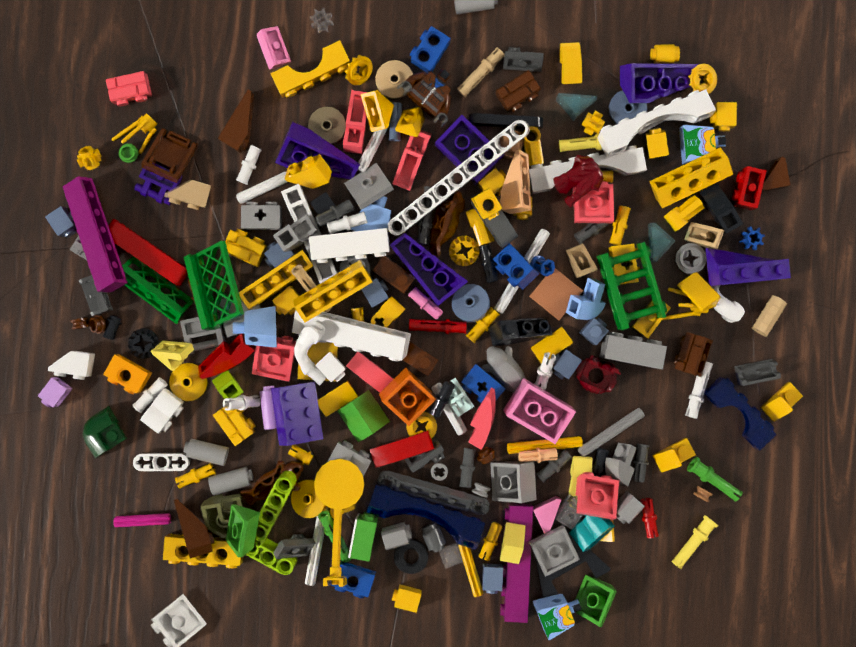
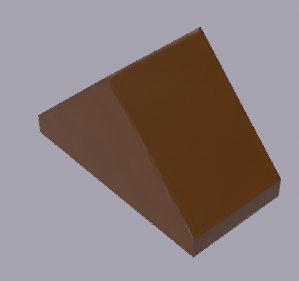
(777, 176)

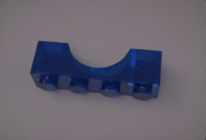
(756, 430)

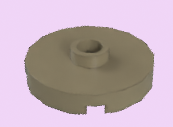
(337, 124)

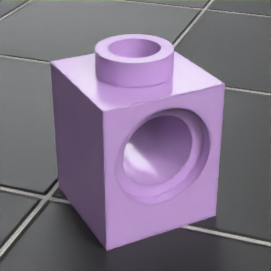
(54, 392)

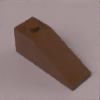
(238, 128)
(420, 359)
(194, 531)

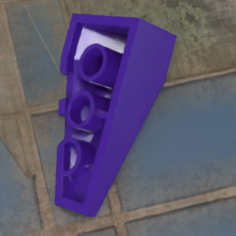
(653, 81)
(303, 143)

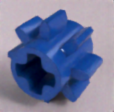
(757, 237)

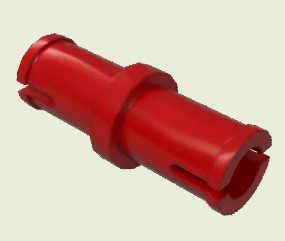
(649, 518)

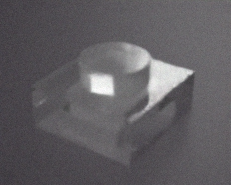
(451, 556)

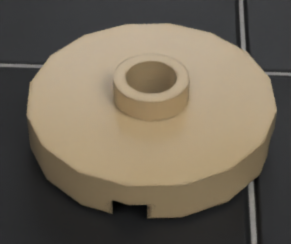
(384, 75)

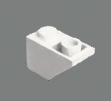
(74, 363)

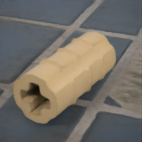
(769, 315)

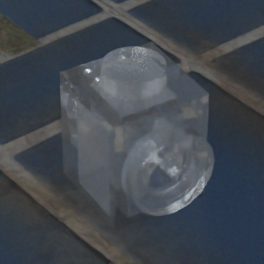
(567, 512)

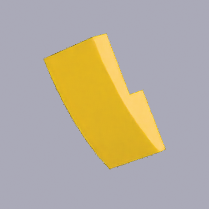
(571, 63)

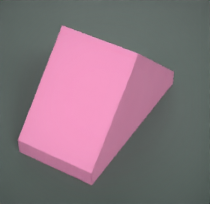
(546, 512)

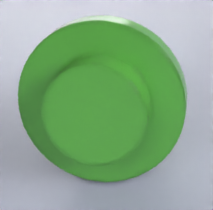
(128, 153)

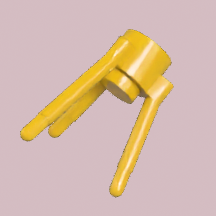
(144, 123)
(695, 310)

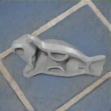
(504, 367)

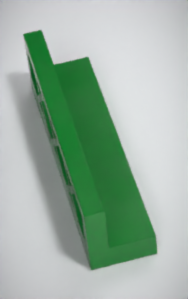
(152, 293)

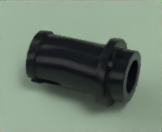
(112, 327)

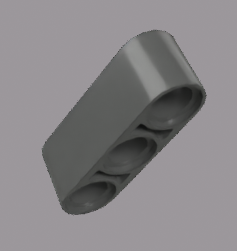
(498, 226)

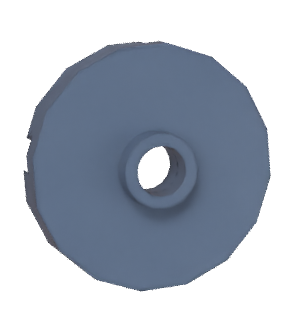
(617, 108)
(477, 309)

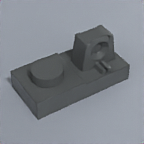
(523, 61)
(418, 461)
(294, 547)

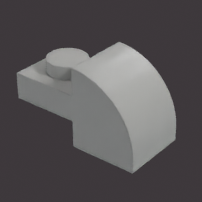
(295, 234)
(619, 465)

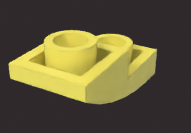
(579, 465)

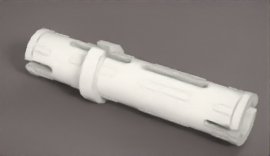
(696, 397)

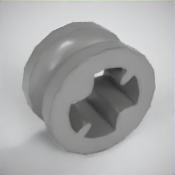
(438, 477)
(481, 489)

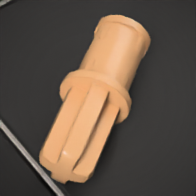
(538, 455)

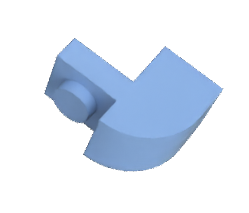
(588, 305)

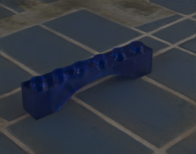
(464, 529)

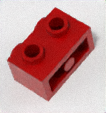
(749, 188)

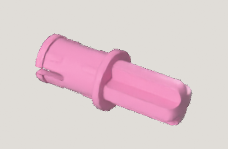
(425, 303)

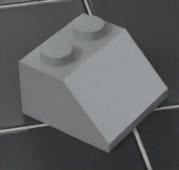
(513, 481)

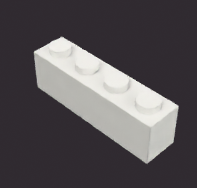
(349, 244)

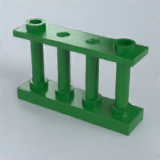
(612, 282)

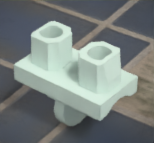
(459, 400)

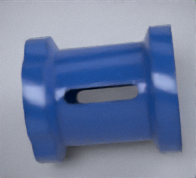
(544, 263)

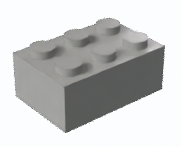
(633, 350)

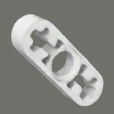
(147, 457)

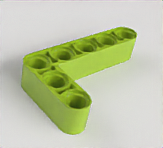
(266, 522)

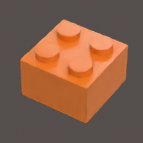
(407, 396)

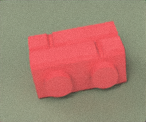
(129, 88)

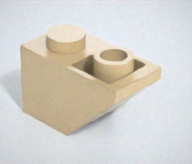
(190, 192)

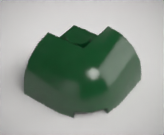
(102, 432)

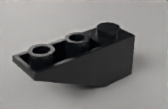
(720, 208)
(519, 330)

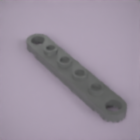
(434, 492)

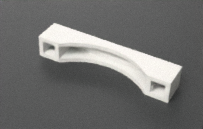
(689, 109)
(626, 163)
(299, 207)

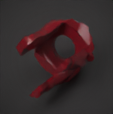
(584, 174)
(609, 378)

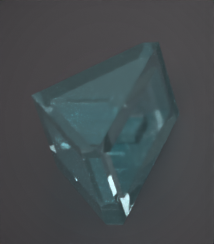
(575, 104)
(658, 241)

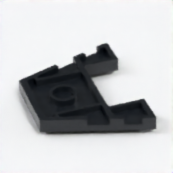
(596, 565)

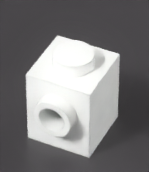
(331, 367)

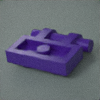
(152, 178)

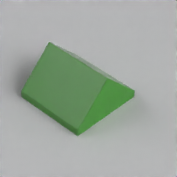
(363, 416)
(242, 529)
(595, 599)

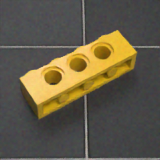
(691, 177)
(273, 281)
(332, 291)
(173, 553)

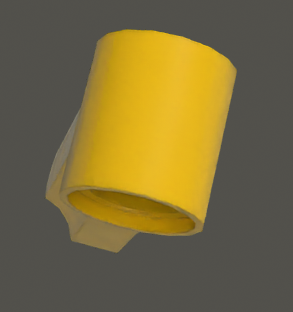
(533, 148)
(680, 215)
(480, 230)

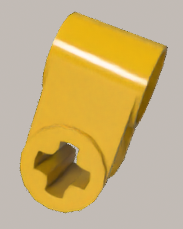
(389, 312)

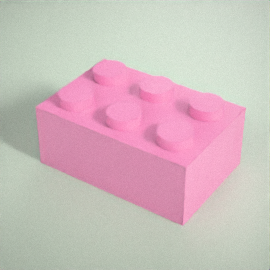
(539, 411)

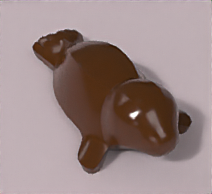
(445, 221)
(265, 483)

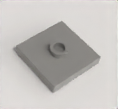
(369, 186)
(554, 550)

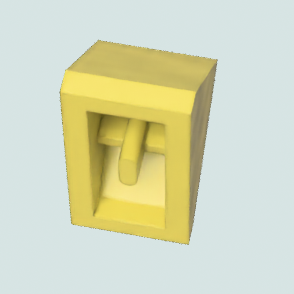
(513, 543)

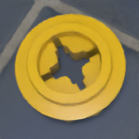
(364, 71)
(710, 78)
(460, 259)
(431, 425)

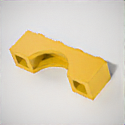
(290, 81)

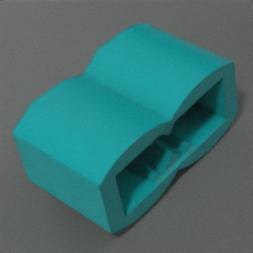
(590, 531)

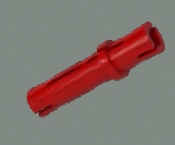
(437, 326)

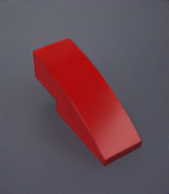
(225, 357)
(401, 449)

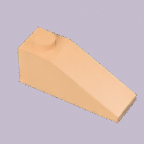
(516, 187)

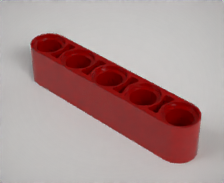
(147, 253)

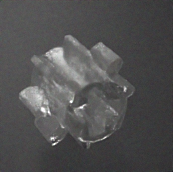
(318, 16)

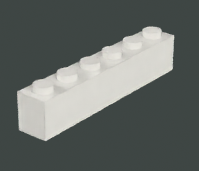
(359, 335)

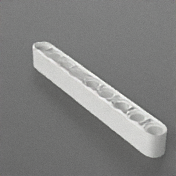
(448, 181)

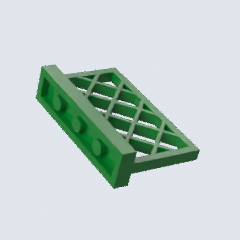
(203, 291)

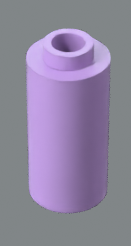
(267, 408)

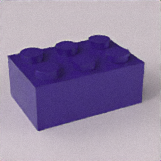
(461, 142)
(297, 413)

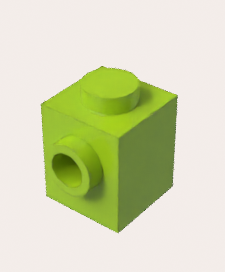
(227, 385)

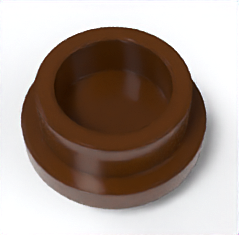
(97, 324)
(486, 455)

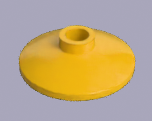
(197, 385)

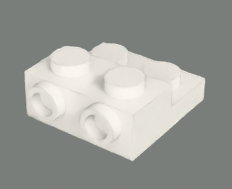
(178, 622)

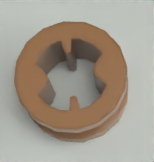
(703, 494)

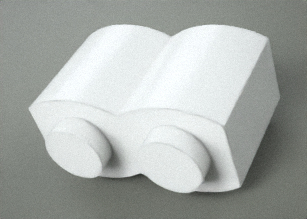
(162, 411)

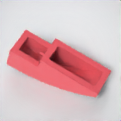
(355, 124)
(411, 160)
(369, 371)
(483, 420)

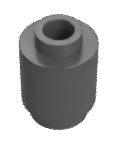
(433, 537)

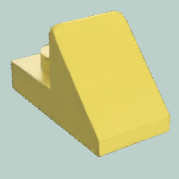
(172, 353)

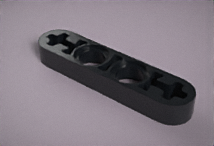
(497, 120)

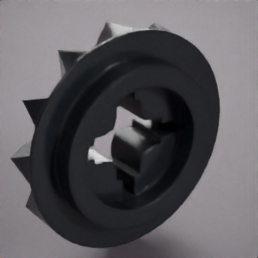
(147, 335)

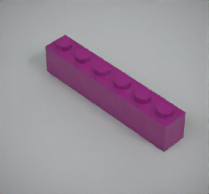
(94, 234)
(518, 575)

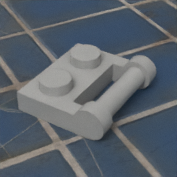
(192, 328)

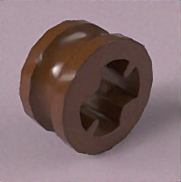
(79, 323)

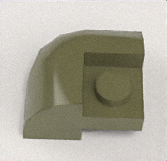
(217, 512)

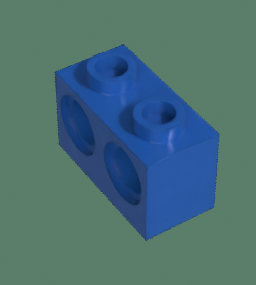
(433, 51)
(516, 265)

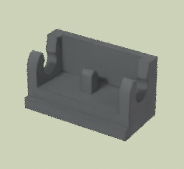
(97, 301)
(757, 372)

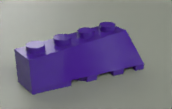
(737, 268)
(429, 271)

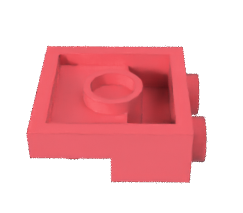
(595, 206)
(275, 361)
(597, 495)

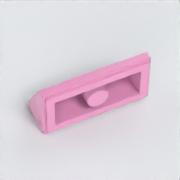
(273, 47)

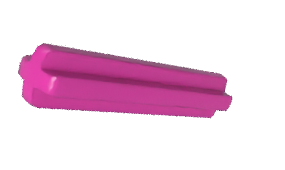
(142, 520)

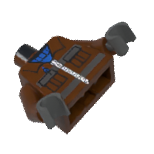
(429, 93)

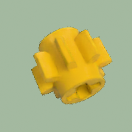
(593, 123)
(89, 158)

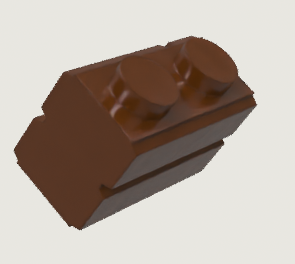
(518, 91)
(394, 274)
(693, 354)

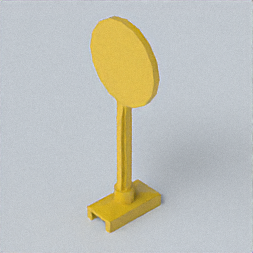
(338, 487)

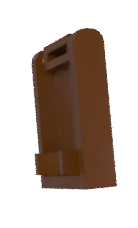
(170, 152)

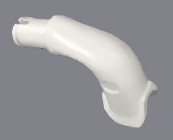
(729, 310)
(309, 335)

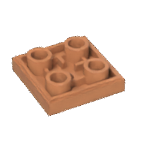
(554, 293)

